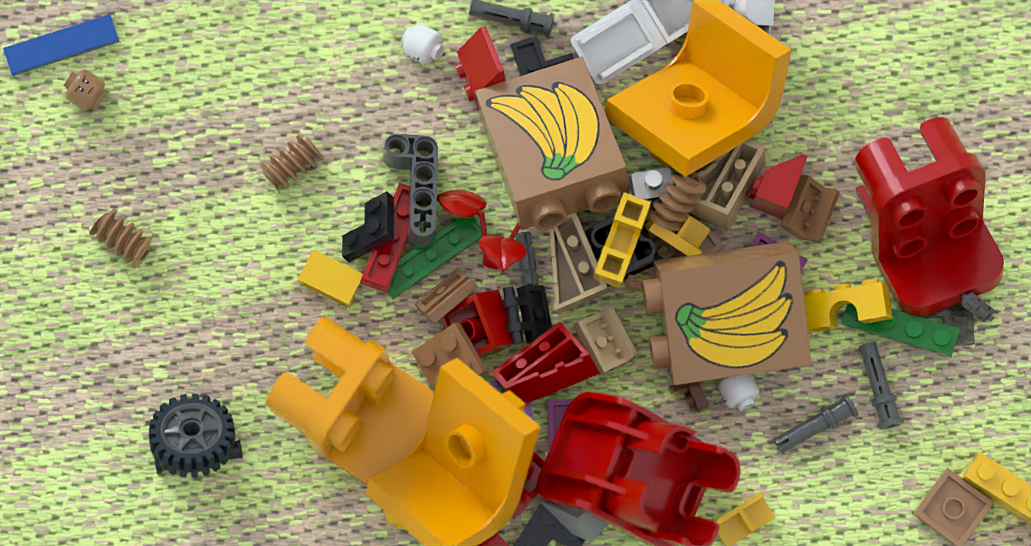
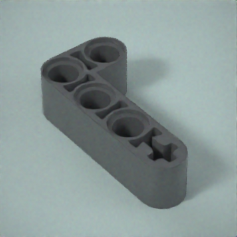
(418, 190)

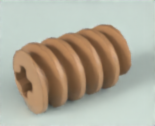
(290, 162)
(678, 202)
(122, 238)

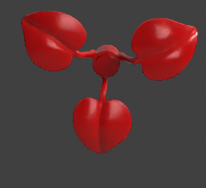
(497, 250)

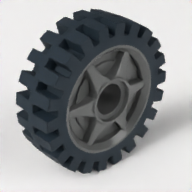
(179, 451)

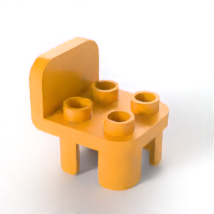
(371, 413)

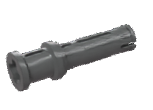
(525, 19)
(870, 352)
(827, 418)

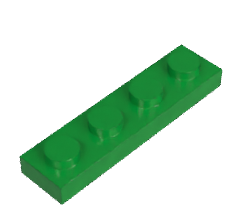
(443, 248)
(908, 330)

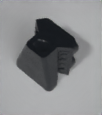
(643, 254)

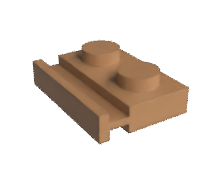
(446, 295)

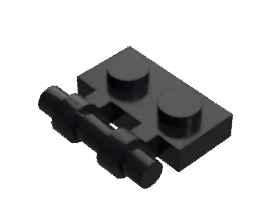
(534, 312)

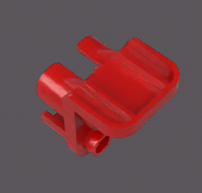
(929, 221)
(635, 471)

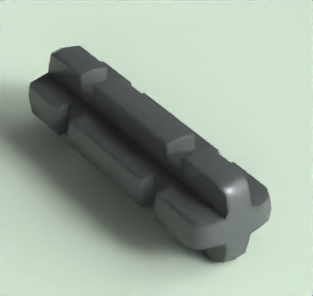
(528, 263)
(977, 307)

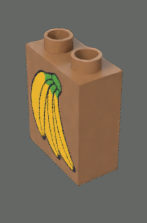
(553, 144)
(728, 313)

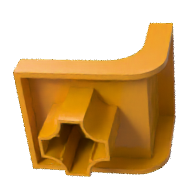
(710, 95)
(466, 466)

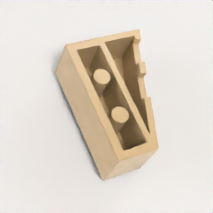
(729, 183)
(573, 266)

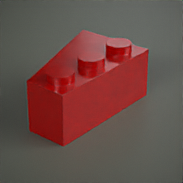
(546, 366)

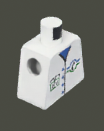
(650, 184)

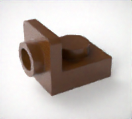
(694, 397)

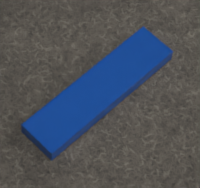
(61, 45)

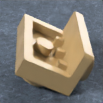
(606, 339)

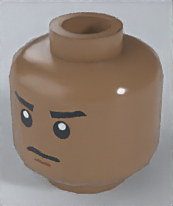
(85, 90)

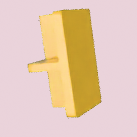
(686, 239)
(330, 278)
(744, 520)

